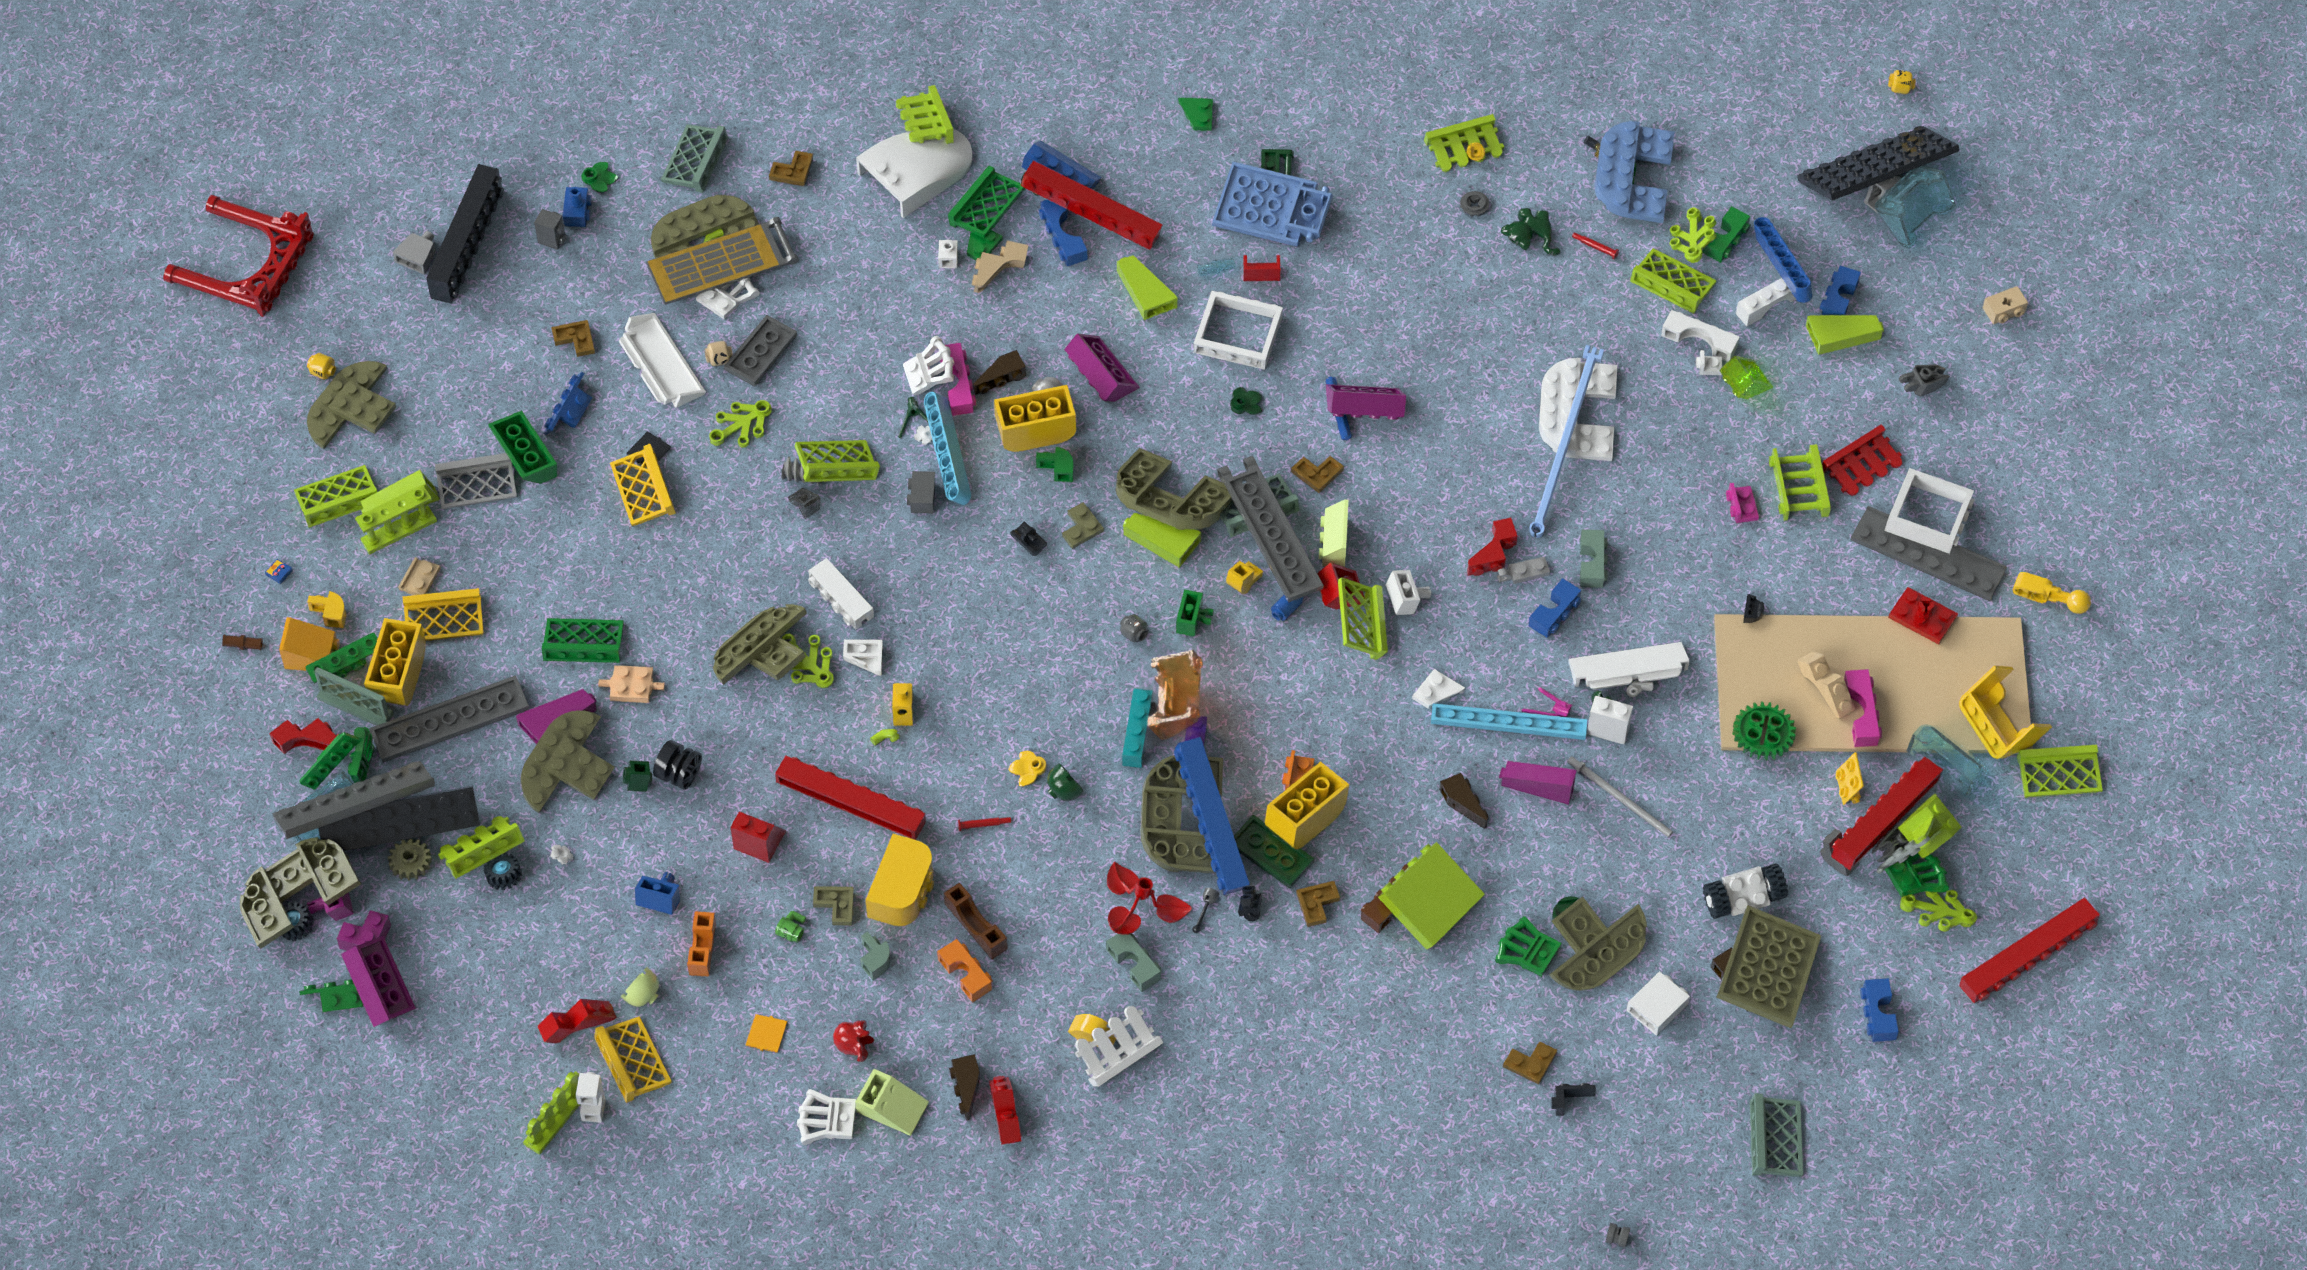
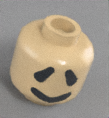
(718, 353)

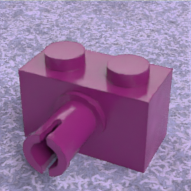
(337, 910)

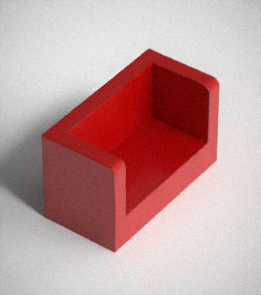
(1261, 271)

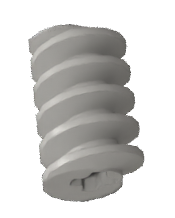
(794, 470)

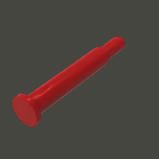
(1596, 245)
(982, 822)

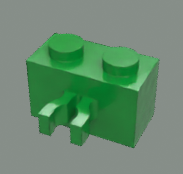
(1192, 612)

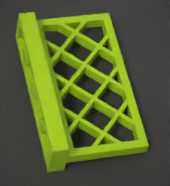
(1667, 288)
(837, 470)
(340, 505)
(1374, 620)
(2054, 755)

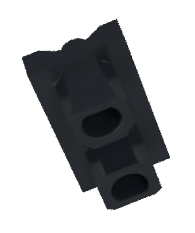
(1029, 539)
(1250, 904)

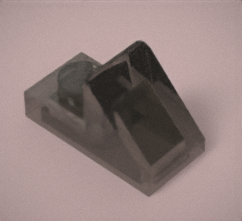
(806, 501)

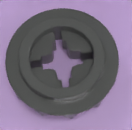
(1475, 197)

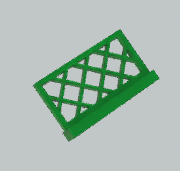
(972, 198)
(582, 651)

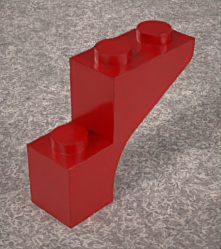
(1492, 555)
(315, 735)
(582, 1015)
(1005, 1110)

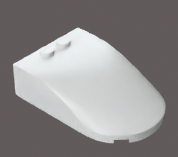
(916, 170)

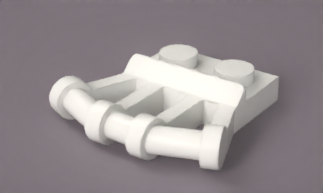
(724, 303)
(918, 368)
(839, 1120)

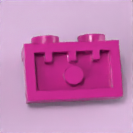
(1742, 503)

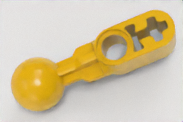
(2042, 590)

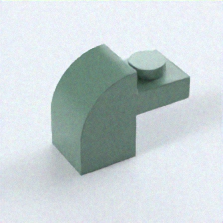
(878, 958)

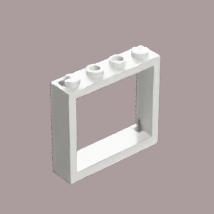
(1232, 353)
(1921, 533)

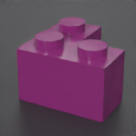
(354, 935)

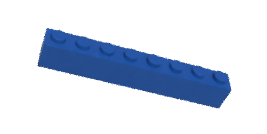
(1211, 816)

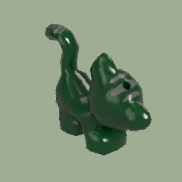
(1521, 231)

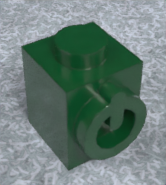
(637, 776)

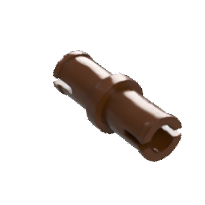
(242, 642)

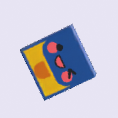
(278, 571)

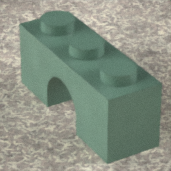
(1593, 544)
(1126, 947)

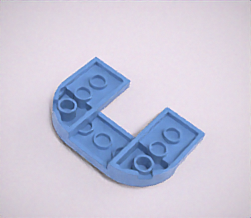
(1616, 167)

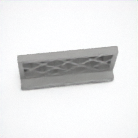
(477, 466)

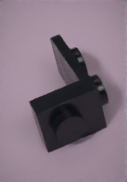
(1567, 1090)

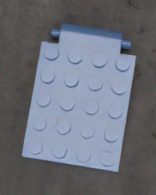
(1272, 205)

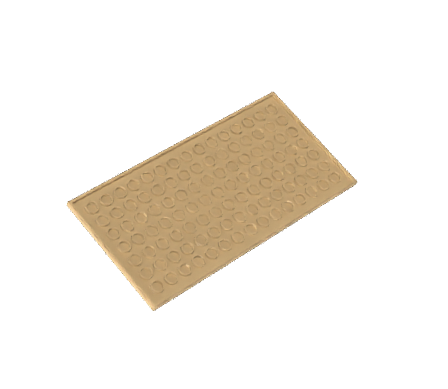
(1911, 675)

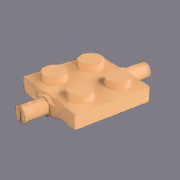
(631, 684)

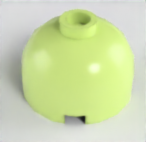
(642, 989)

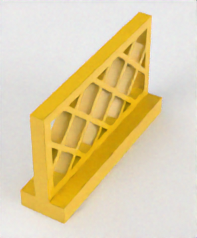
(655, 477)
(446, 599)
(615, 1060)

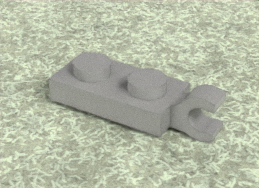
(1524, 571)

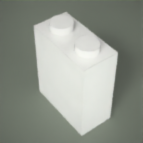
(1609, 720)
(1658, 1003)

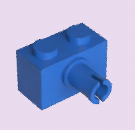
(576, 207)
(658, 894)

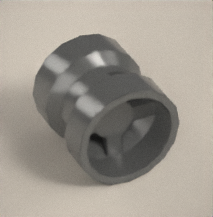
(1617, 1235)

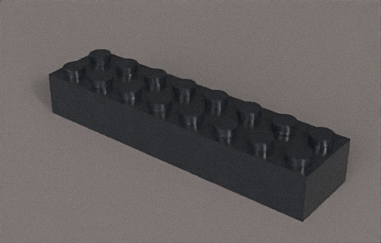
(464, 234)
(406, 819)

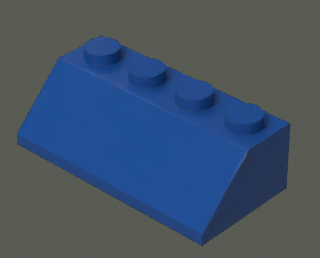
(1055, 160)

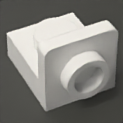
(1709, 364)

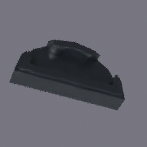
(1753, 610)

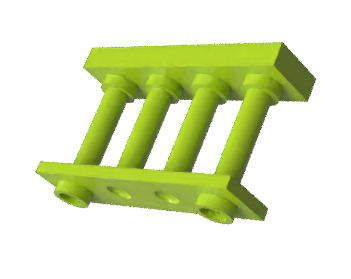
(1815, 472)
(400, 528)

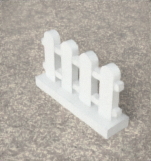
(1127, 1044)

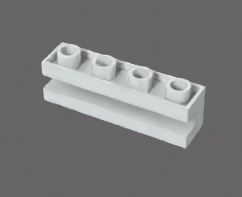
(840, 593)

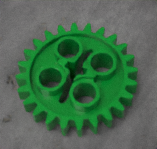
(1782, 735)

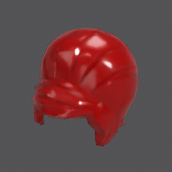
(851, 1039)

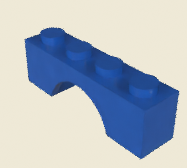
(1071, 248)

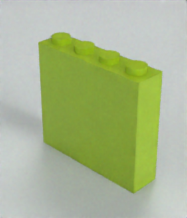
(1430, 895)

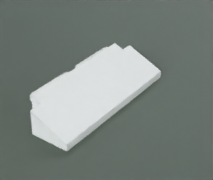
(660, 361)
(1624, 666)

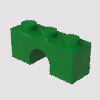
(1736, 224)

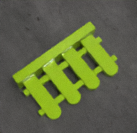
(929, 121)
(1468, 131)
(484, 851)
(553, 1115)

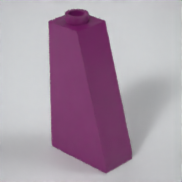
(536, 720)
(1539, 780)

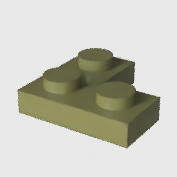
(1086, 526)
(837, 898)

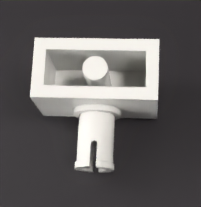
(1404, 593)

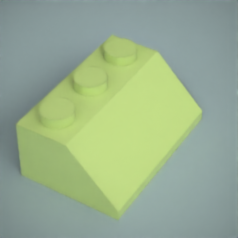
(1334, 534)

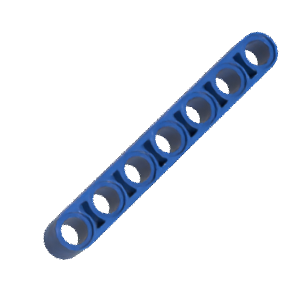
(1783, 259)

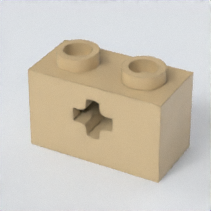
(2005, 305)

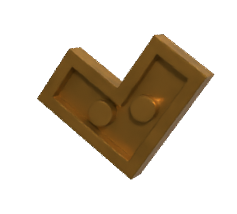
(794, 173)
(575, 332)
(1319, 476)
(1313, 898)
(1531, 1067)

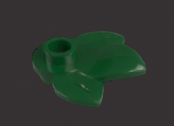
(1245, 401)

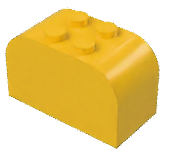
(1035, 418)
(397, 661)
(1307, 806)
(901, 882)

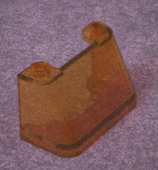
(1177, 693)

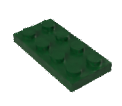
(1271, 852)

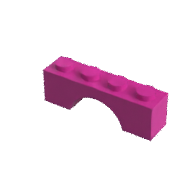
(960, 396)
(1865, 729)

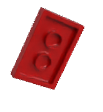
(1923, 615)

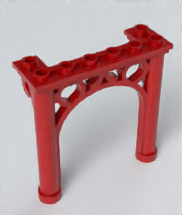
(244, 292)

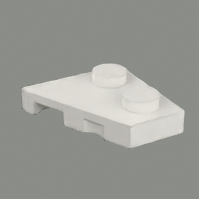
(864, 654)

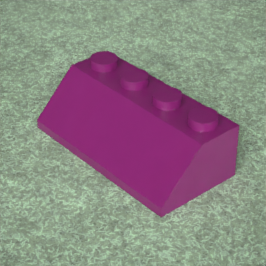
(1100, 367)
(1365, 401)
(378, 981)

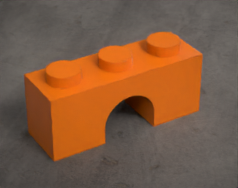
(702, 946)
(957, 956)

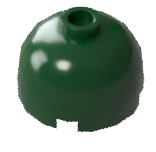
(1062, 784)

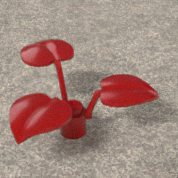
(1126, 922)

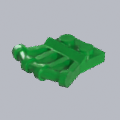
(362, 756)
(1908, 882)
(1535, 958)

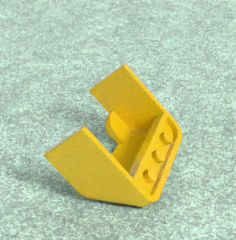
(1989, 720)

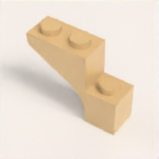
(991, 265)
(1831, 685)

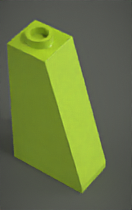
(1145, 288)
(1842, 331)
(398, 488)
(1162, 538)

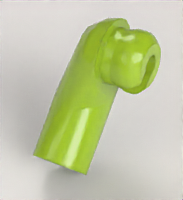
(716, 234)
(883, 734)

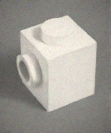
(948, 253)

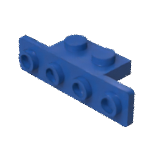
(571, 407)

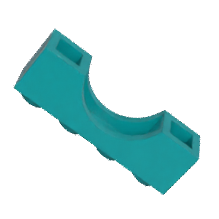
(1137, 727)

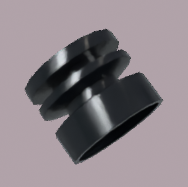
(677, 764)

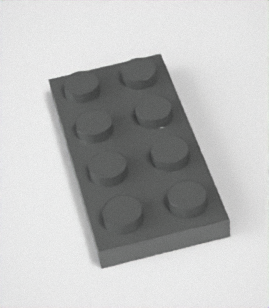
(760, 350)

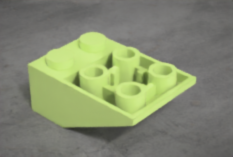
(890, 1103)

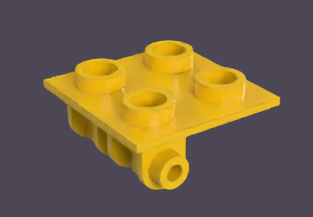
(1850, 780)

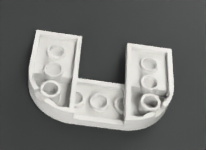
(1557, 398)

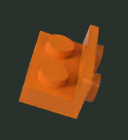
(1297, 767)

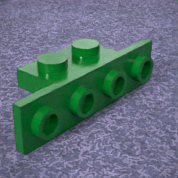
(345, 659)
(329, 759)
(335, 996)

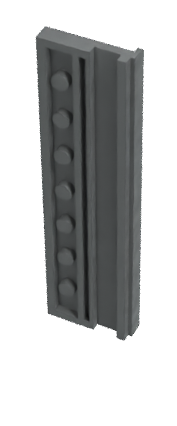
(1959, 568)
(353, 799)

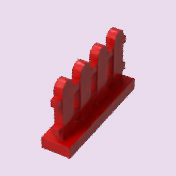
(1865, 452)

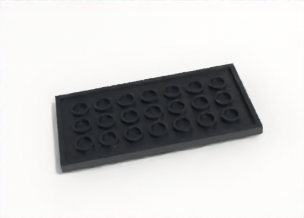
(1877, 163)

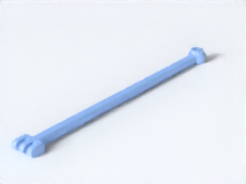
(1565, 440)

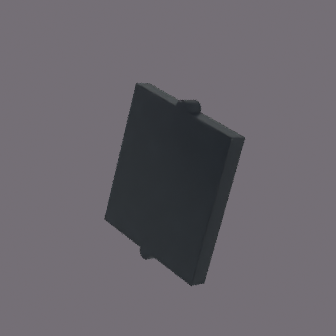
(659, 447)

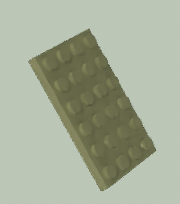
(1769, 966)

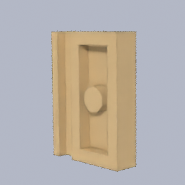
(419, 577)

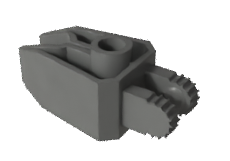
(1924, 379)
(1891, 841)

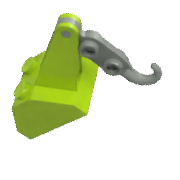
(1925, 830)

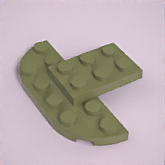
(349, 399)
(761, 645)
(563, 758)
(1597, 949)

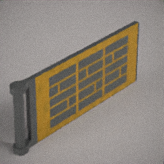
(720, 261)

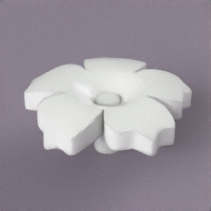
(924, 435)
(562, 854)

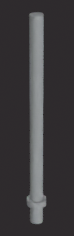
(1580, 767)

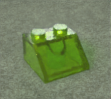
(1745, 377)

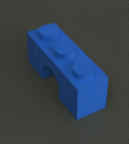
(1843, 281)
(1547, 620)
(1880, 1026)

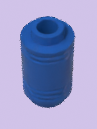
(1282, 609)

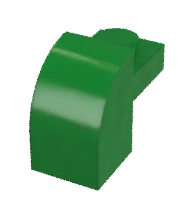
(1060, 461)

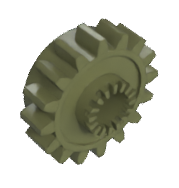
(411, 868)

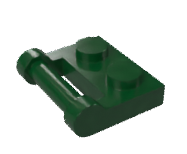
(1271, 157)

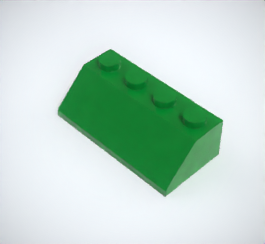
(524, 448)

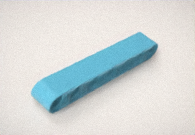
(947, 448)

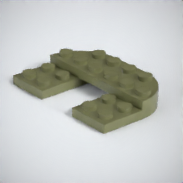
(699, 219)
(1194, 511)
(1161, 819)
(267, 888)

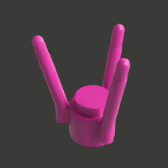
(1560, 708)

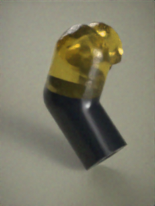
(1591, 142)

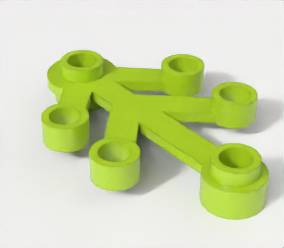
(1694, 252)
(741, 421)
(810, 662)
(1960, 916)

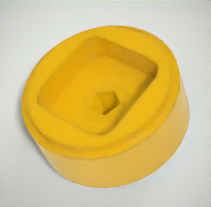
(1475, 151)

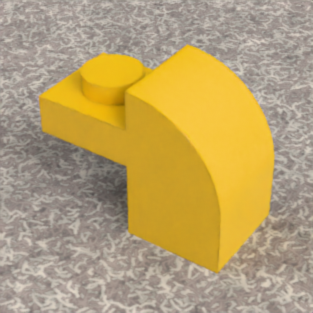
(1243, 576)
(332, 607)
(1084, 1025)

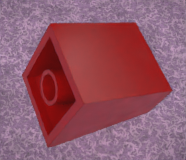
(755, 836)

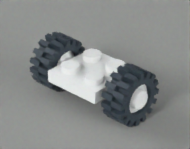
(1745, 888)

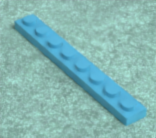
(1509, 721)

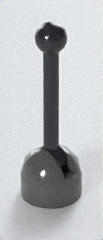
(1210, 896)

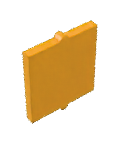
(766, 1033)

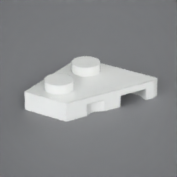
(1436, 689)

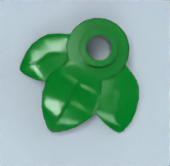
(600, 178)

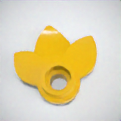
(1026, 769)

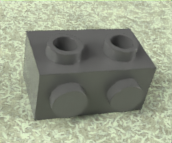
(550, 229)
(922, 492)

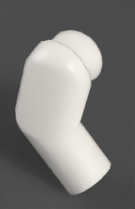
(1637, 687)

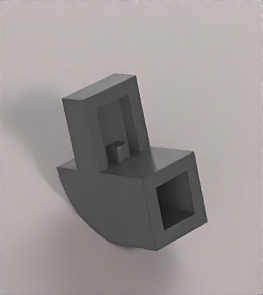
(1827, 851)

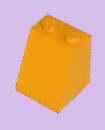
(305, 644)

